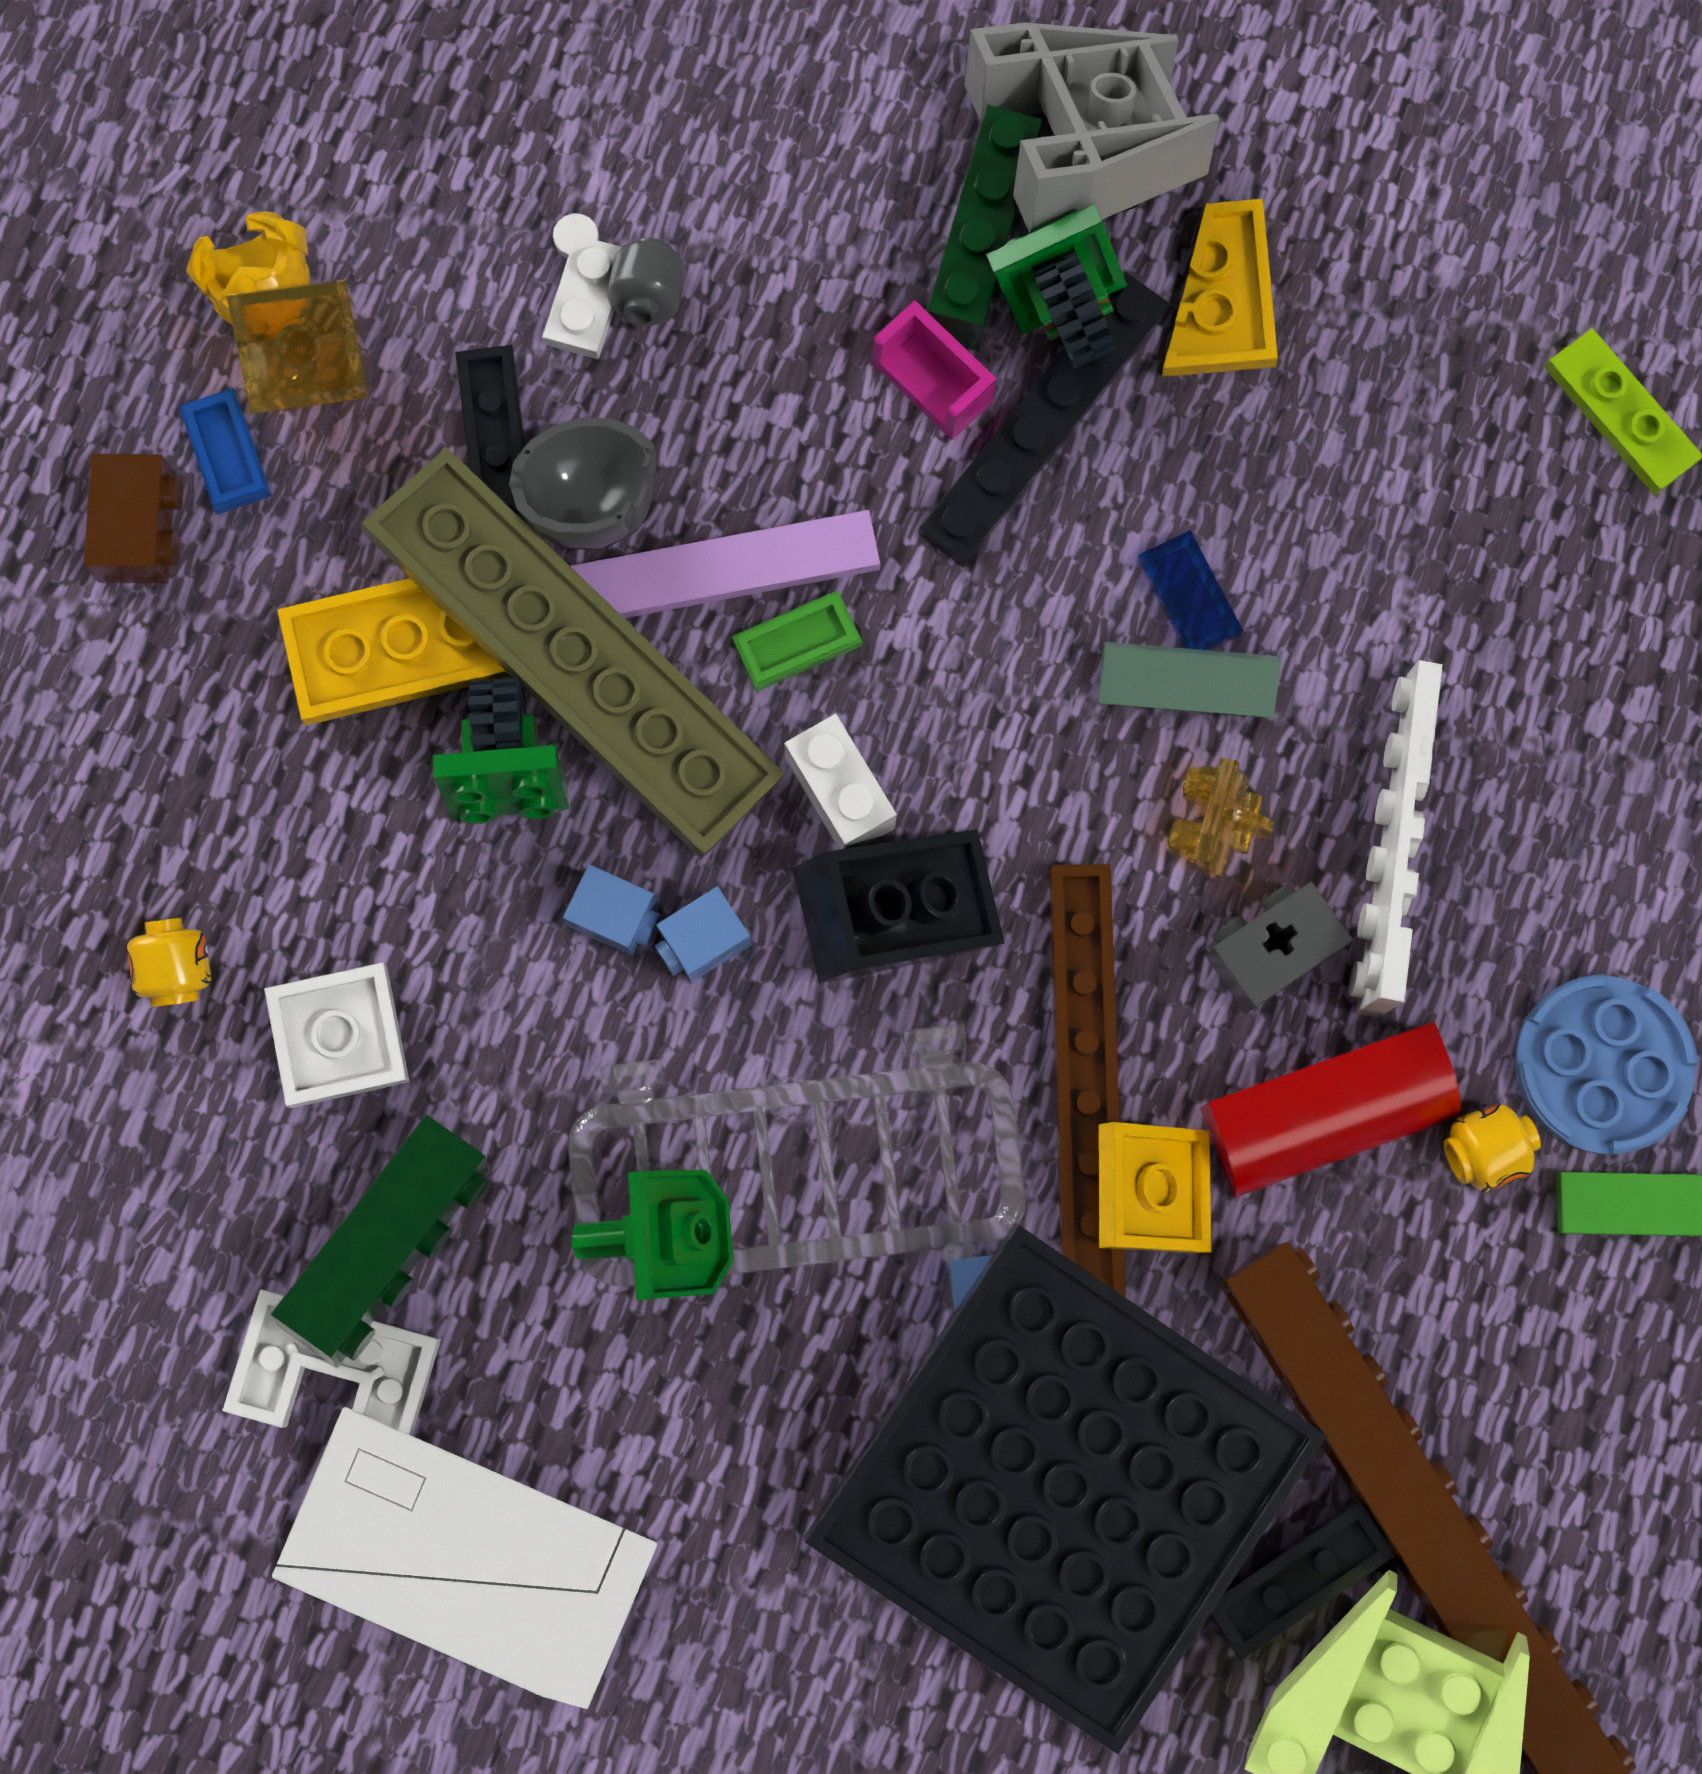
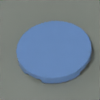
(1605, 1064)

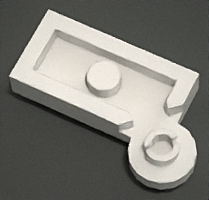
(581, 304)

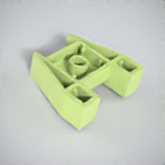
(1397, 1696)

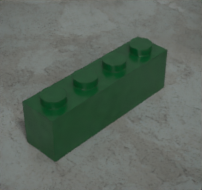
(980, 225)
(382, 1242)

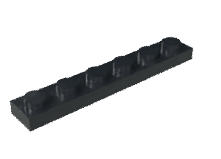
(1038, 429)

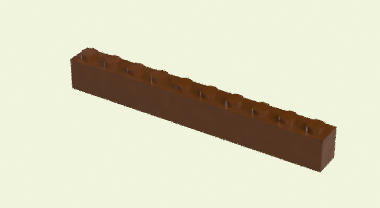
(1413, 1503)

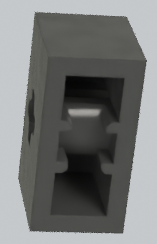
(1311, 937)

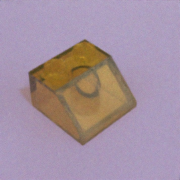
(299, 346)

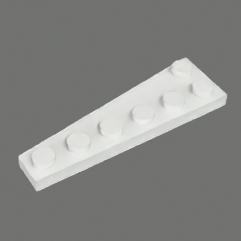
(1382, 975)

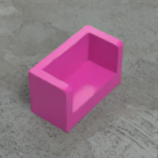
(933, 370)

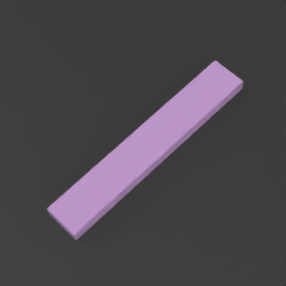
(735, 565)

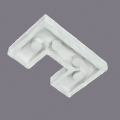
(271, 1366)

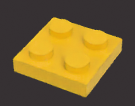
(1154, 1188)

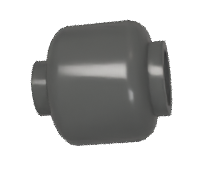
(646, 280)

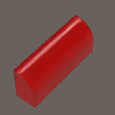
(1333, 1109)

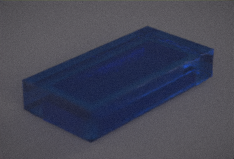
(1189, 593)

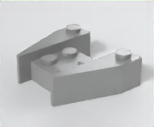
(1109, 110)

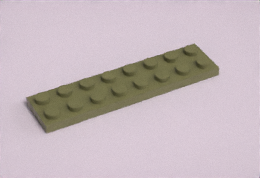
(572, 652)

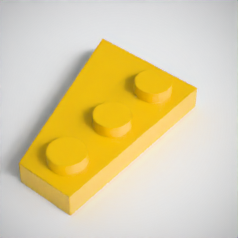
(1227, 297)

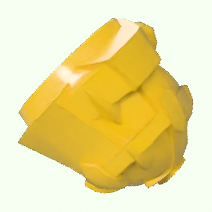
(262, 263)

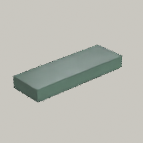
(1189, 679)

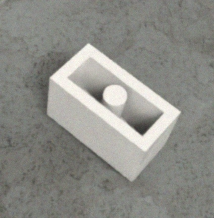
(840, 784)

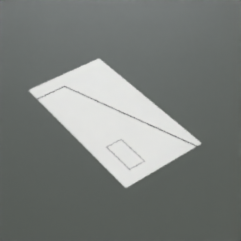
(464, 1560)

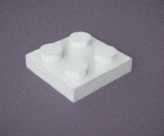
(336, 1035)

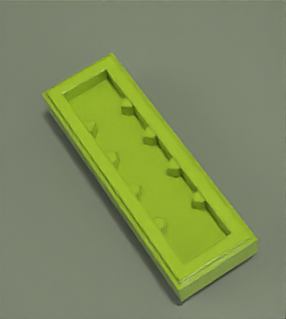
(1623, 411)

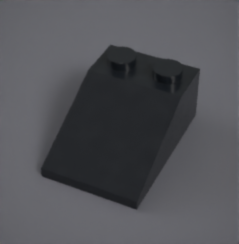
(897, 904)

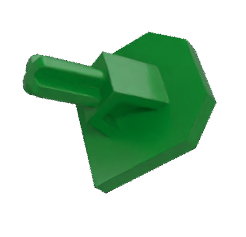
(673, 1234)

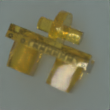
(1222, 793)

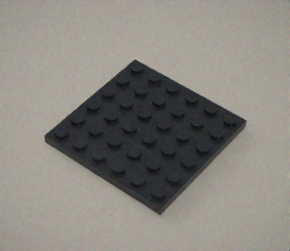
(1065, 1488)

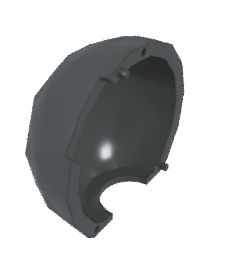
(585, 482)

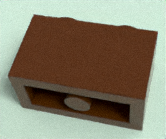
(132, 518)

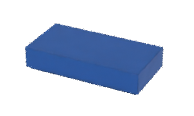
(225, 451)

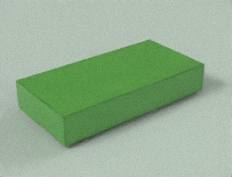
(797, 641)

